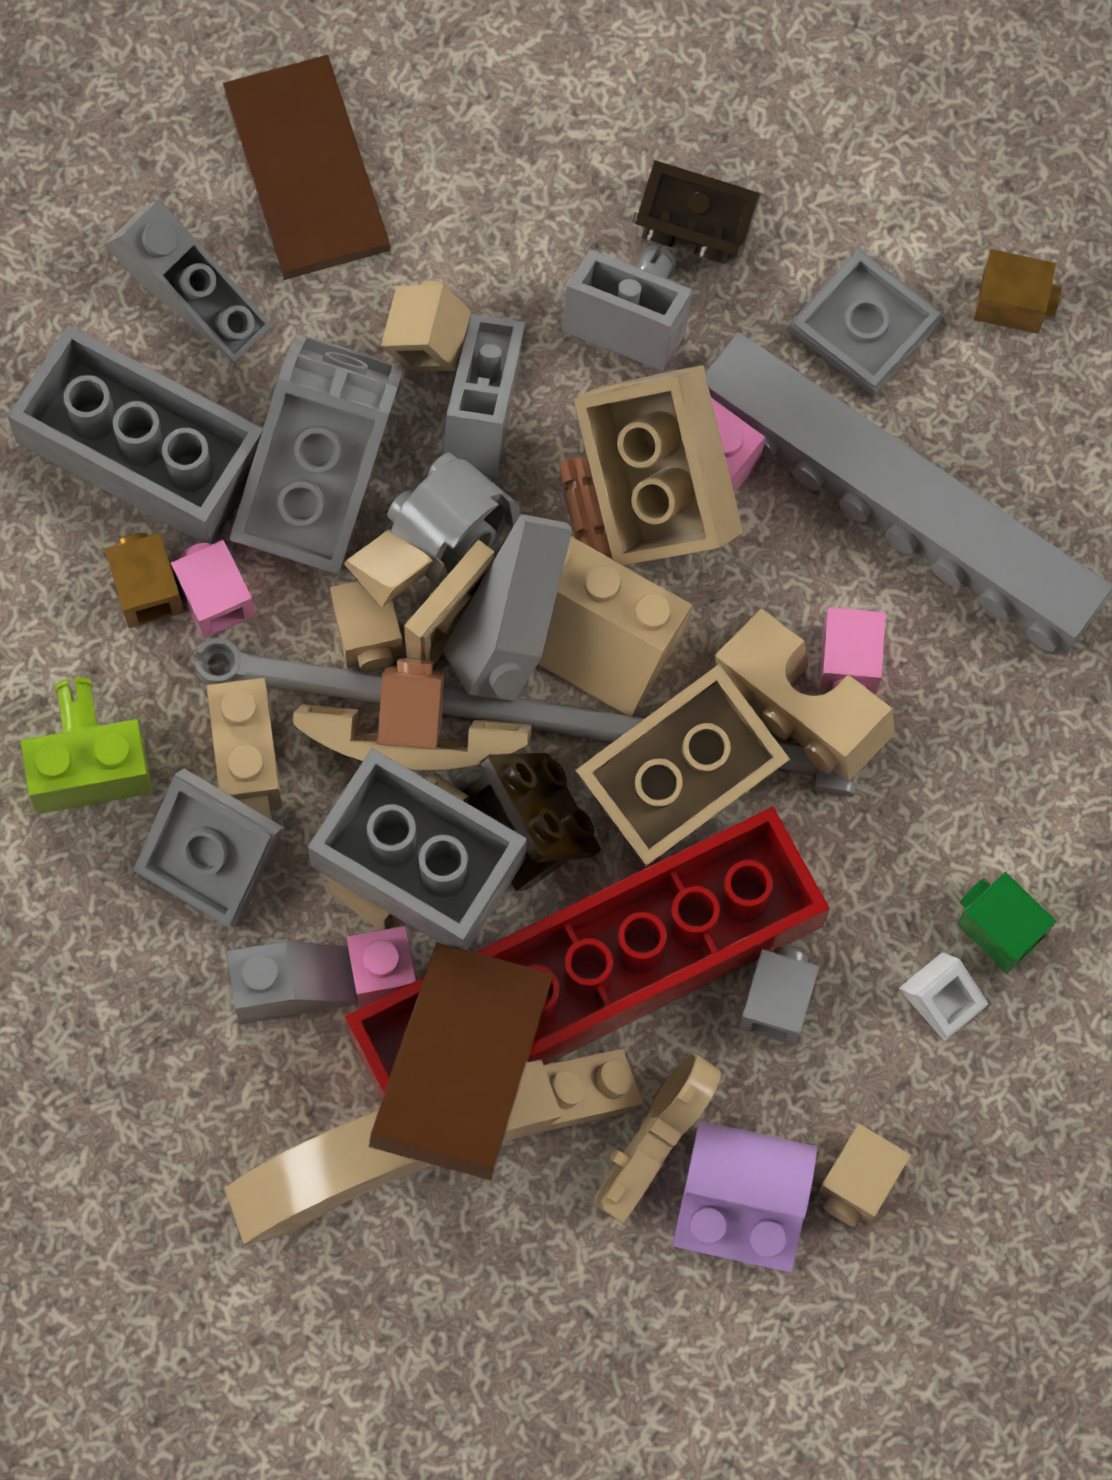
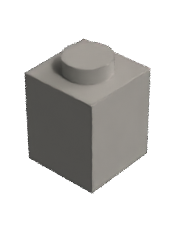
(779, 995)

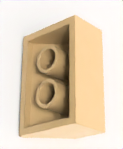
(611, 629)

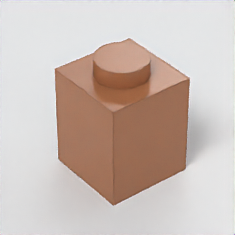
(411, 704)

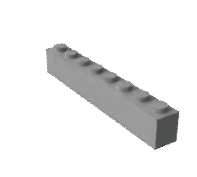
(908, 498)

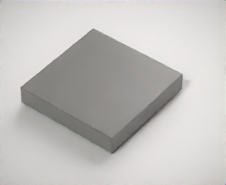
(866, 322)
(207, 848)

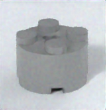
(451, 514)

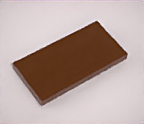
(306, 167)
(461, 1061)

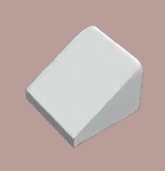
(944, 994)

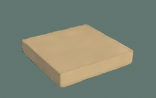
(439, 614)

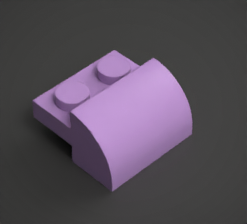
(745, 1196)

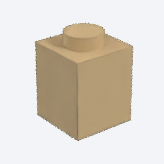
(426, 327)
(365, 629)
(862, 1177)

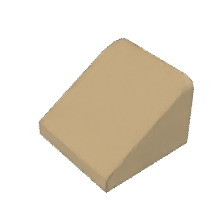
(388, 566)

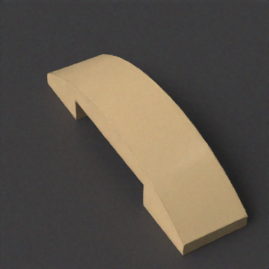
(339, 731)

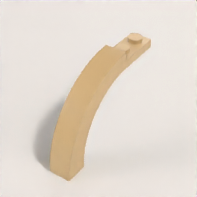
(341, 1165)

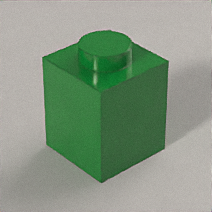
(1004, 920)

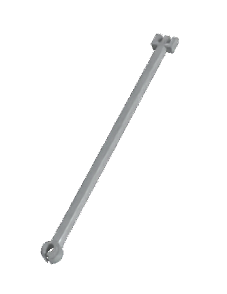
(458, 703)

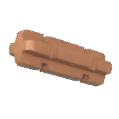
(583, 504)

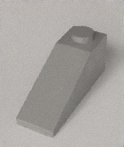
(484, 392)
(511, 611)

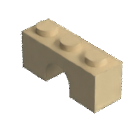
(834, 728)

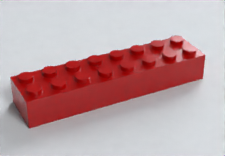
(639, 941)

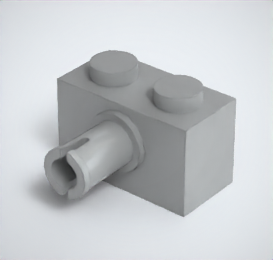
(628, 306)

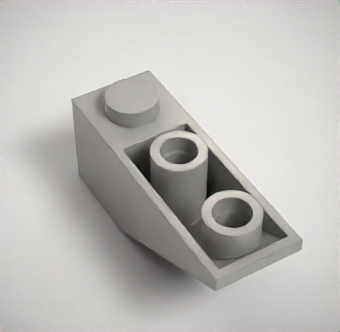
(187, 279)

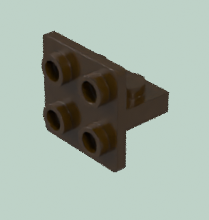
(533, 800)

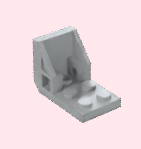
(316, 453)

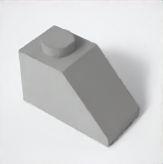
(289, 979)

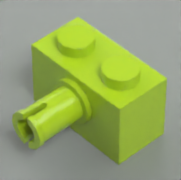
(85, 760)

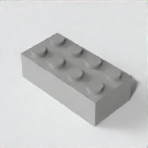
(136, 435)

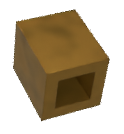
(1017, 291)
(143, 579)

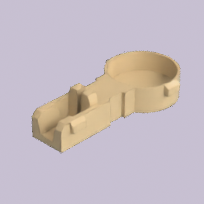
(672, 1113)

